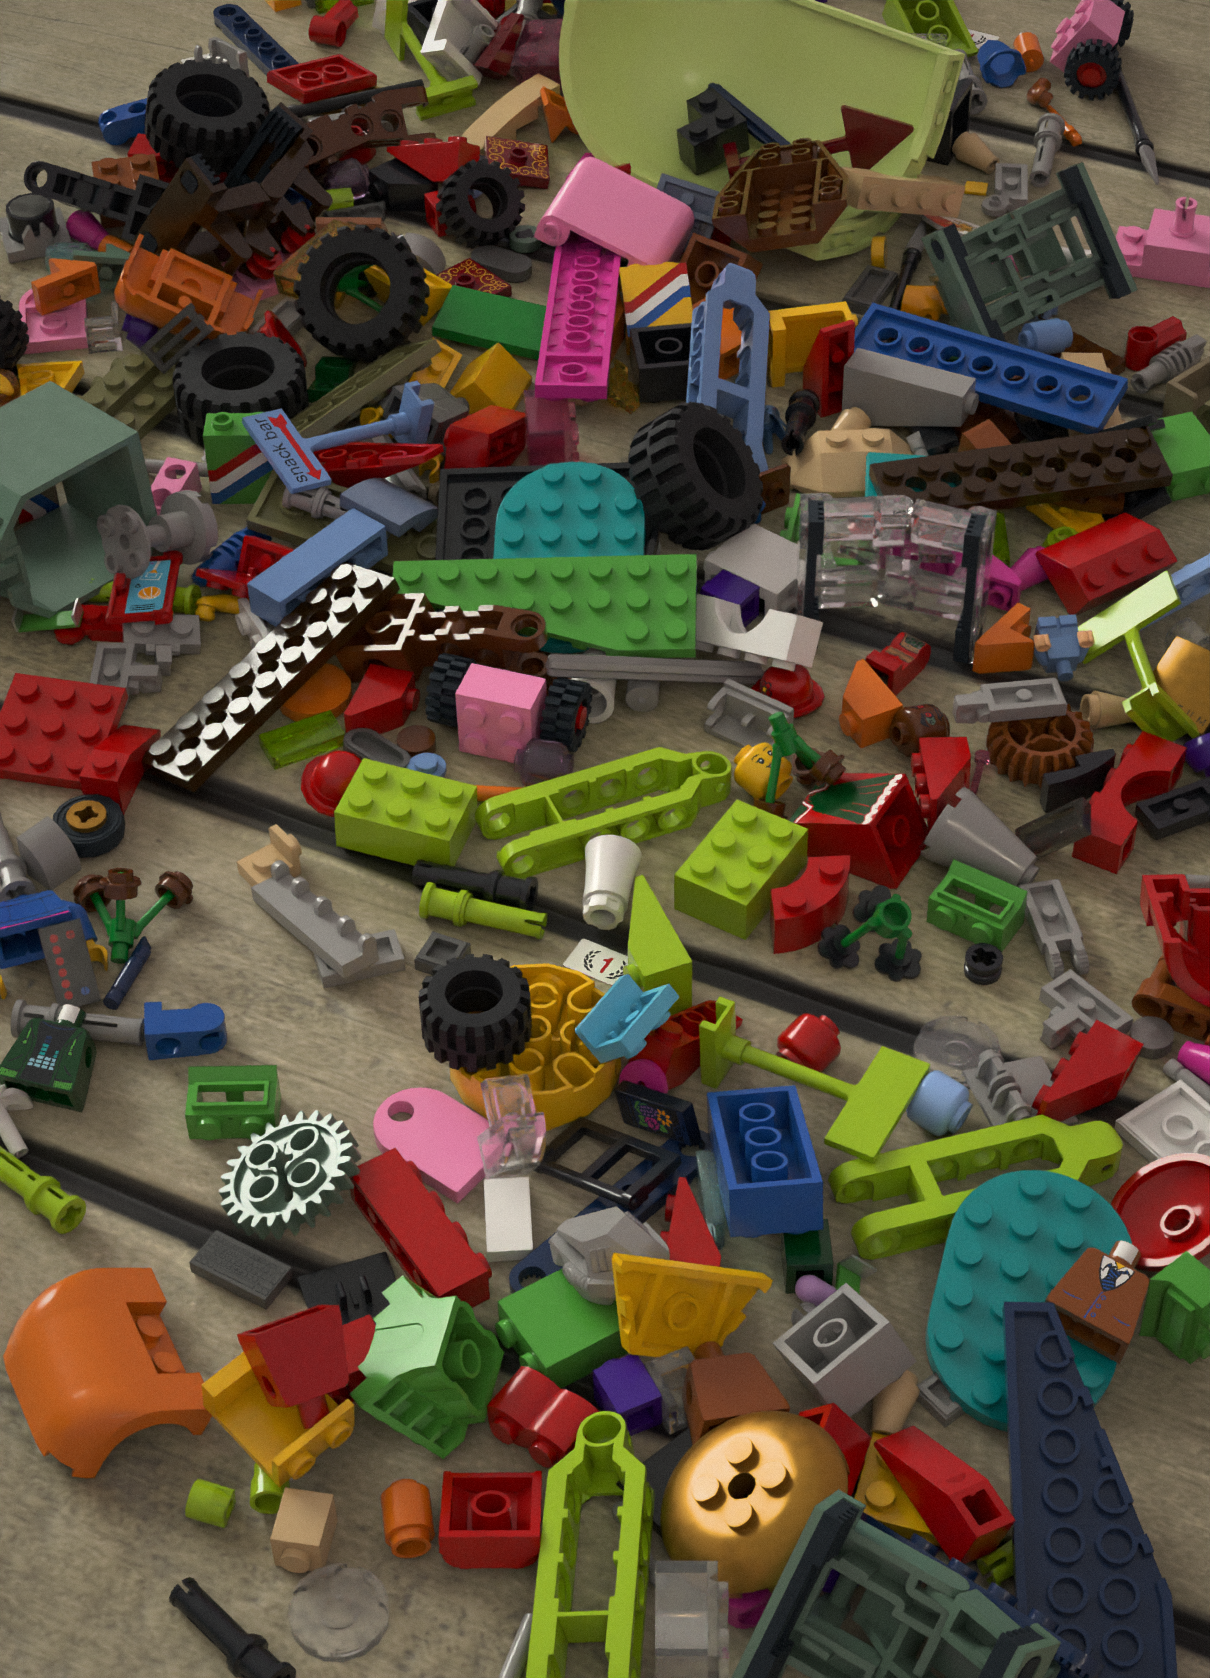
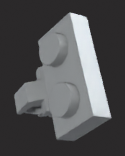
(165, 640)
(117, 667)
(1075, 1008)

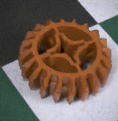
(1038, 745)

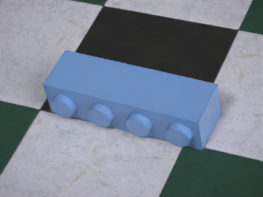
(286, 583)

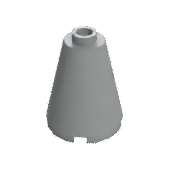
(980, 840)

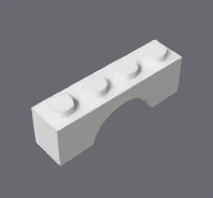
(779, 636)

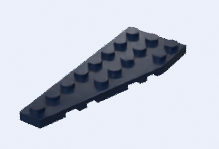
(1075, 1523)

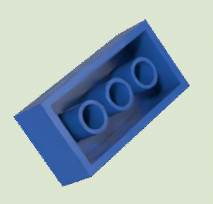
(764, 1162)

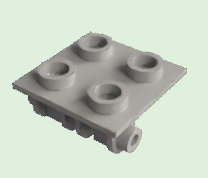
(1008, 1088)

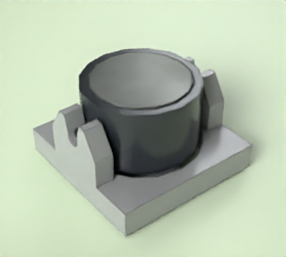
(33, 227)

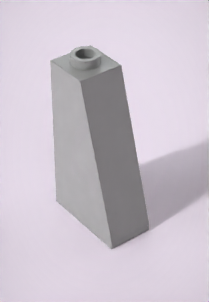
(906, 392)

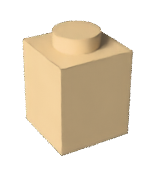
(303, 1530)

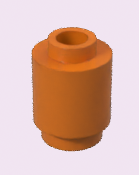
(407, 1518)

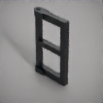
(621, 1144)

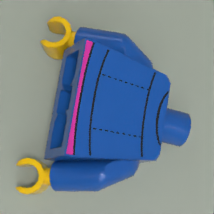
(25, 915)

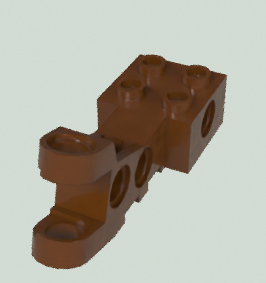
(336, 139)
(412, 636)

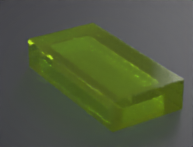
(302, 739)

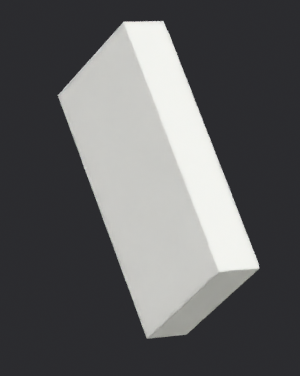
(508, 1219)

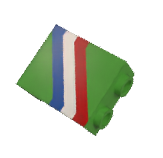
(233, 460)

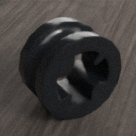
(981, 972)

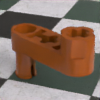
(1159, 993)

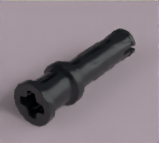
(800, 418)
(491, 886)
(245, 1652)

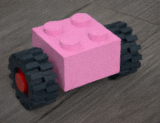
(1086, 46)
(505, 709)

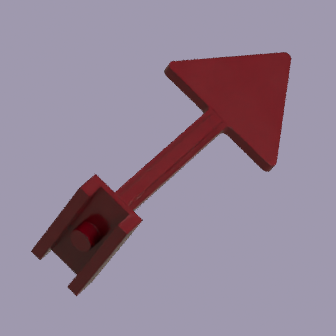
(866, 139)

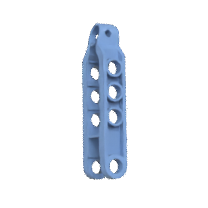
(746, 397)

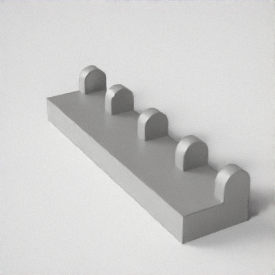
(315, 922)

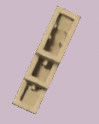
(510, 112)

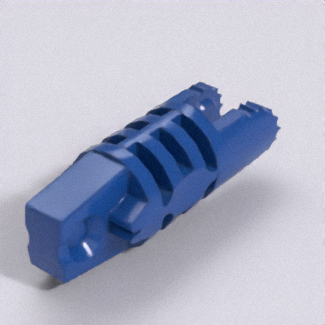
(227, 554)

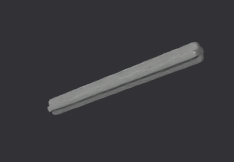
(652, 669)

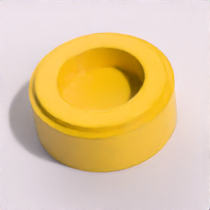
(879, 251)

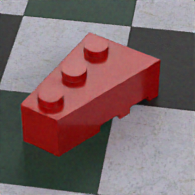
(485, 439)

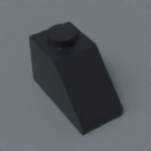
(399, 186)

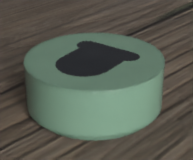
(523, 239)

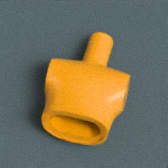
(923, 302)

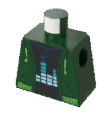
(52, 1060)

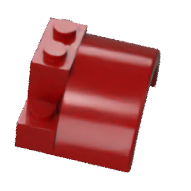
(1187, 954)

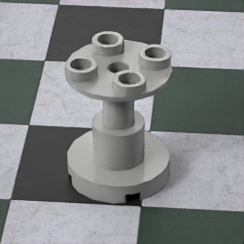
(181, 526)

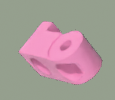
(167, 482)

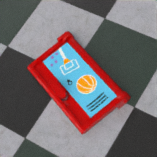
(147, 596)

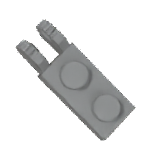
(1054, 926)

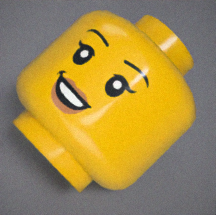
(754, 771)

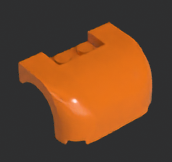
(163, 285)
(99, 1366)

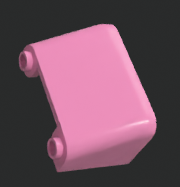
(617, 215)

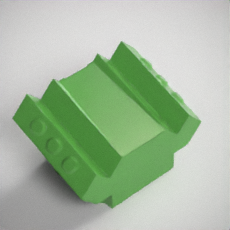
(428, 1367)

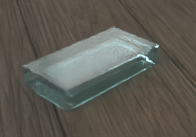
(710, 1196)

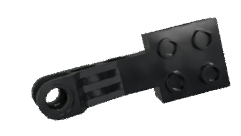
(98, 195)

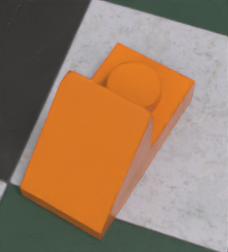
(555, 113)
(66, 285)
(1006, 644)

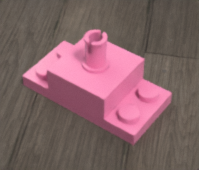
(1173, 247)

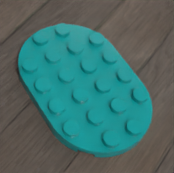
(570, 513)
(1011, 1246)

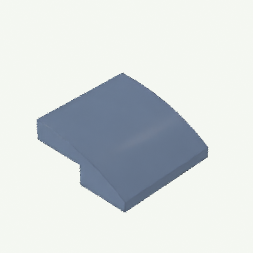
(697, 197)
(389, 505)

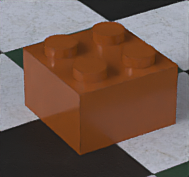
(124, 173)

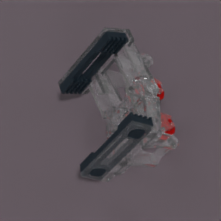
(868, 531)

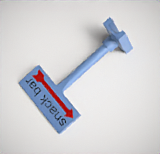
(294, 457)

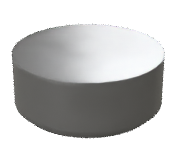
(1154, 1034)

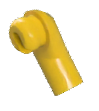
(221, 602)

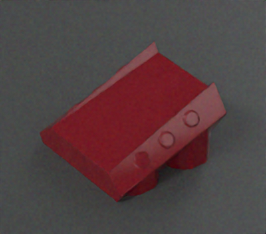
(498, 55)

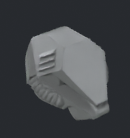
(587, 1246)

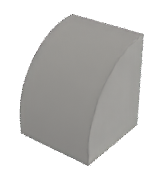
(426, 252)
(48, 853)

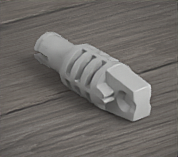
(1169, 363)

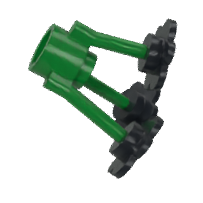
(886, 917)

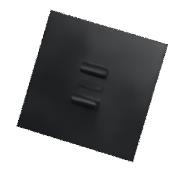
(351, 1285)

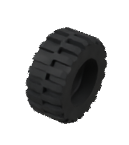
(204, 112)
(330, 264)
(238, 377)
(695, 476)

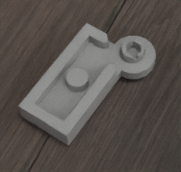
(1009, 190)

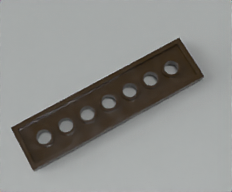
(1036, 460)
(268, 676)

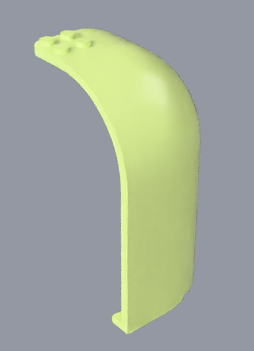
(786, 60)

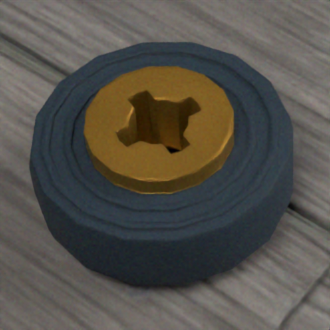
(91, 824)

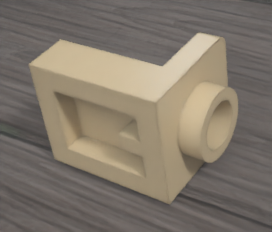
(257, 866)

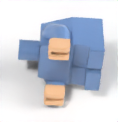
(1061, 645)

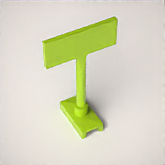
(442, 95)
(1151, 707)
(871, 1105)

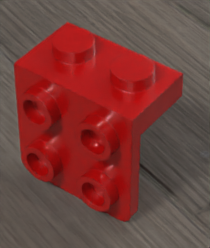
(254, 559)

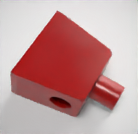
(299, 1360)

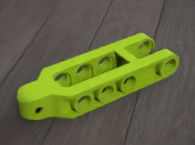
(565, 841)
(916, 1170)
(587, 1472)

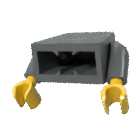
(445, 412)

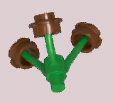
(807, 763)
(96, 892)

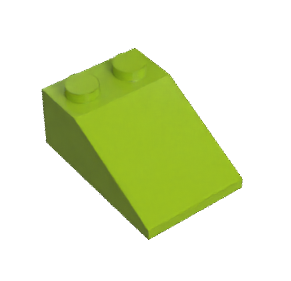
(930, 18)
(655, 949)

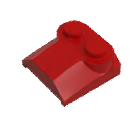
(490, 1519)

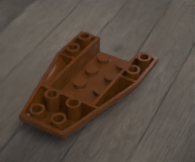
(782, 197)

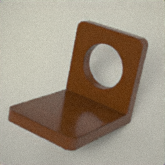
(775, 487)

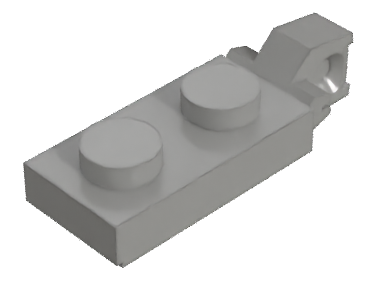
(1011, 701)

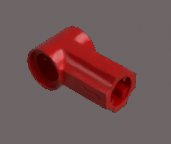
(333, 26)
(1146, 341)

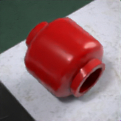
(810, 1042)

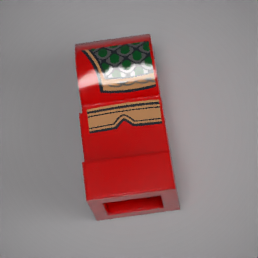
(900, 661)

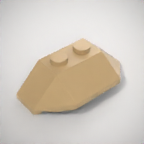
(836, 460)

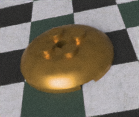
(782, 1467)

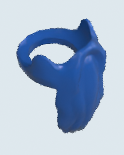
(1000, 64)

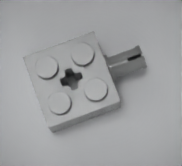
(844, 1350)

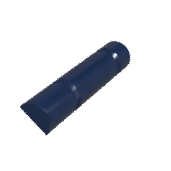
(128, 974)

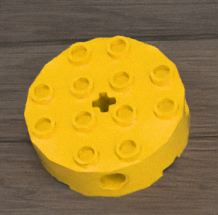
(560, 1068)

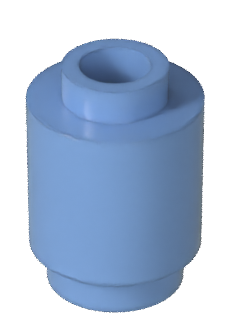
(1046, 336)

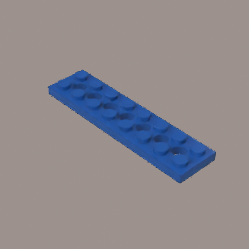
(1006, 361)

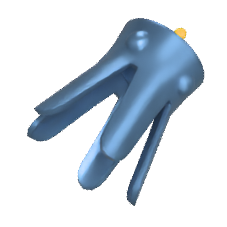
(772, 425)

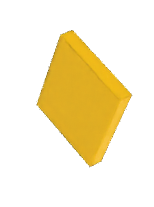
(976, 188)

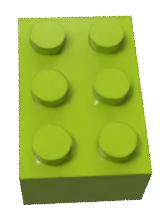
(405, 814)
(737, 866)

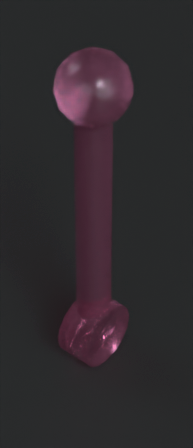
(981, 759)

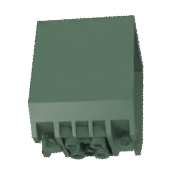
(101, 463)

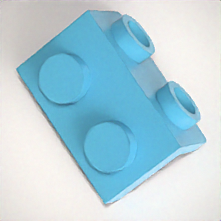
(624, 1019)

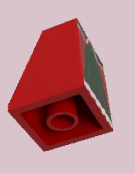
(870, 820)

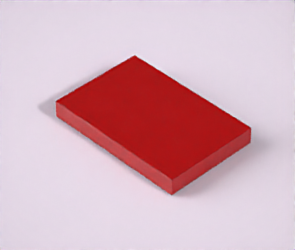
(321, 78)

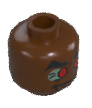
(915, 723)

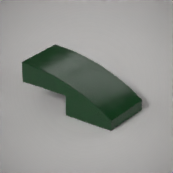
(329, 374)

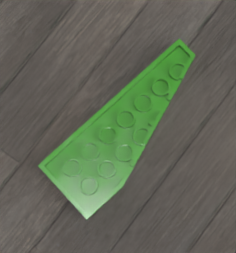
(591, 601)

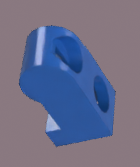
(123, 122)
(183, 1031)

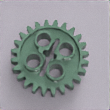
(318, 1168)

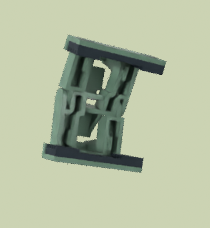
(970, 280)
(902, 1604)

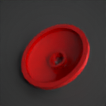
(1167, 1209)

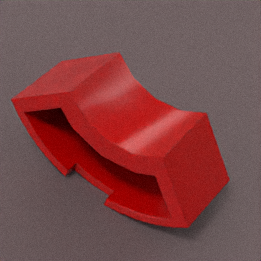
(809, 903)

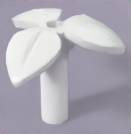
(12, 1100)

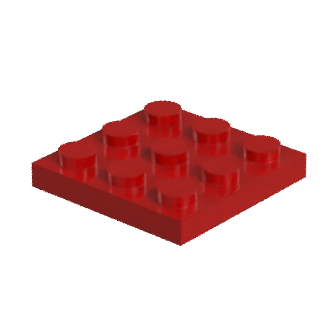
(54, 726)

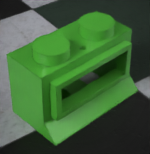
(975, 920)
(235, 1117)
(1180, 1308)

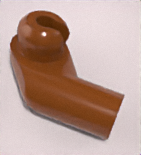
(1039, 93)

